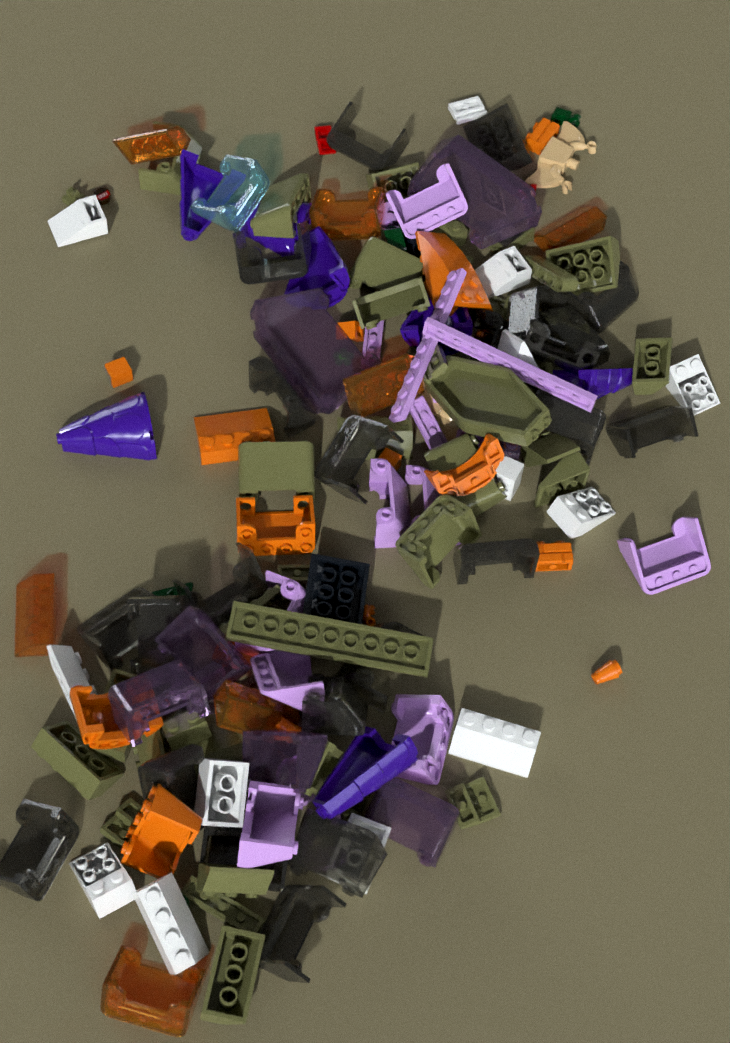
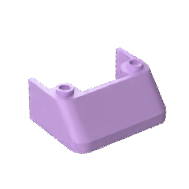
(290, 590)

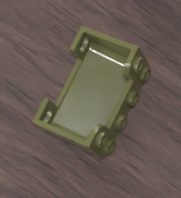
(276, 467)

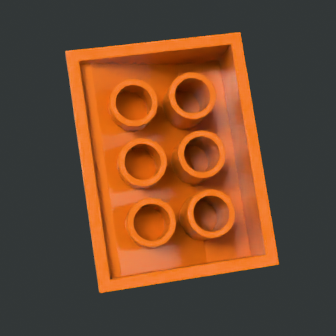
(223, 433)

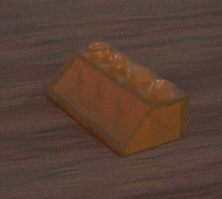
(153, 145)
(572, 228)
(377, 386)
(35, 615)
(246, 709)

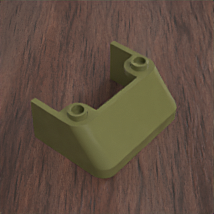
(167, 175)
(391, 302)

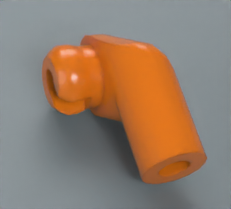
(367, 619)

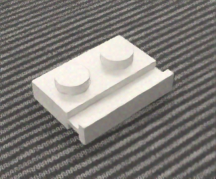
(467, 110)

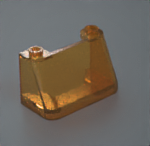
(348, 218)
(150, 995)

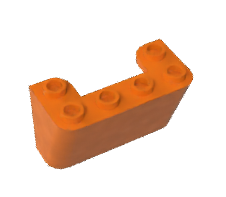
(277, 531)
(159, 834)

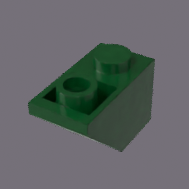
(393, 236)

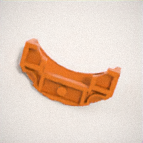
(472, 474)

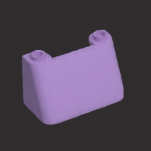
(392, 520)
(429, 725)
(269, 825)

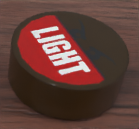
(103, 195)

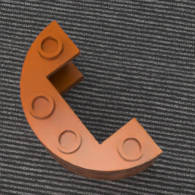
(97, 720)

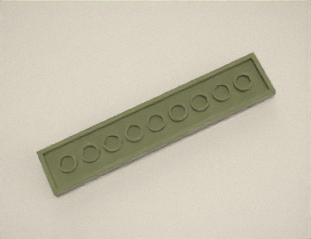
(330, 639)

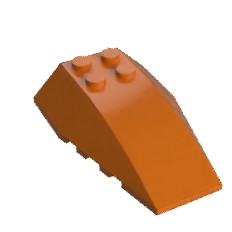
(441, 257)

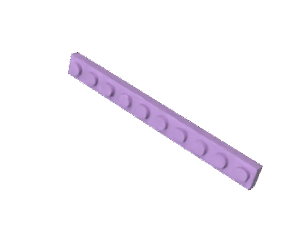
(426, 348)
(525, 371)

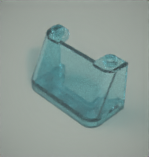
(235, 195)

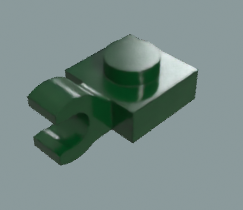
(561, 115)

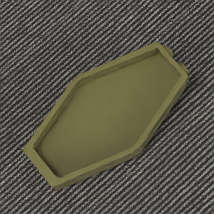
(489, 400)

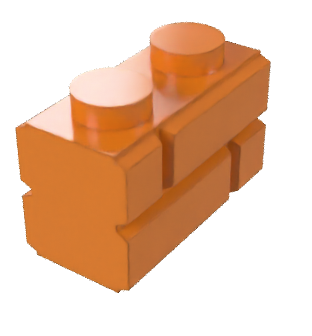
(541, 135)
(554, 556)

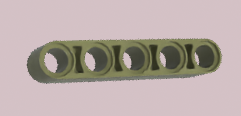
(551, 274)

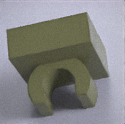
(72, 196)

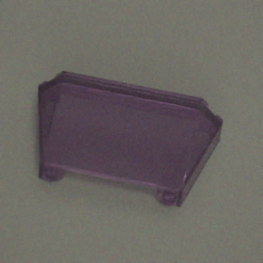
(496, 198)
(309, 346)

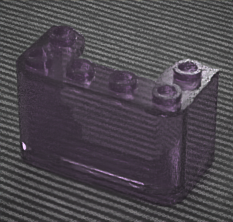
(155, 695)

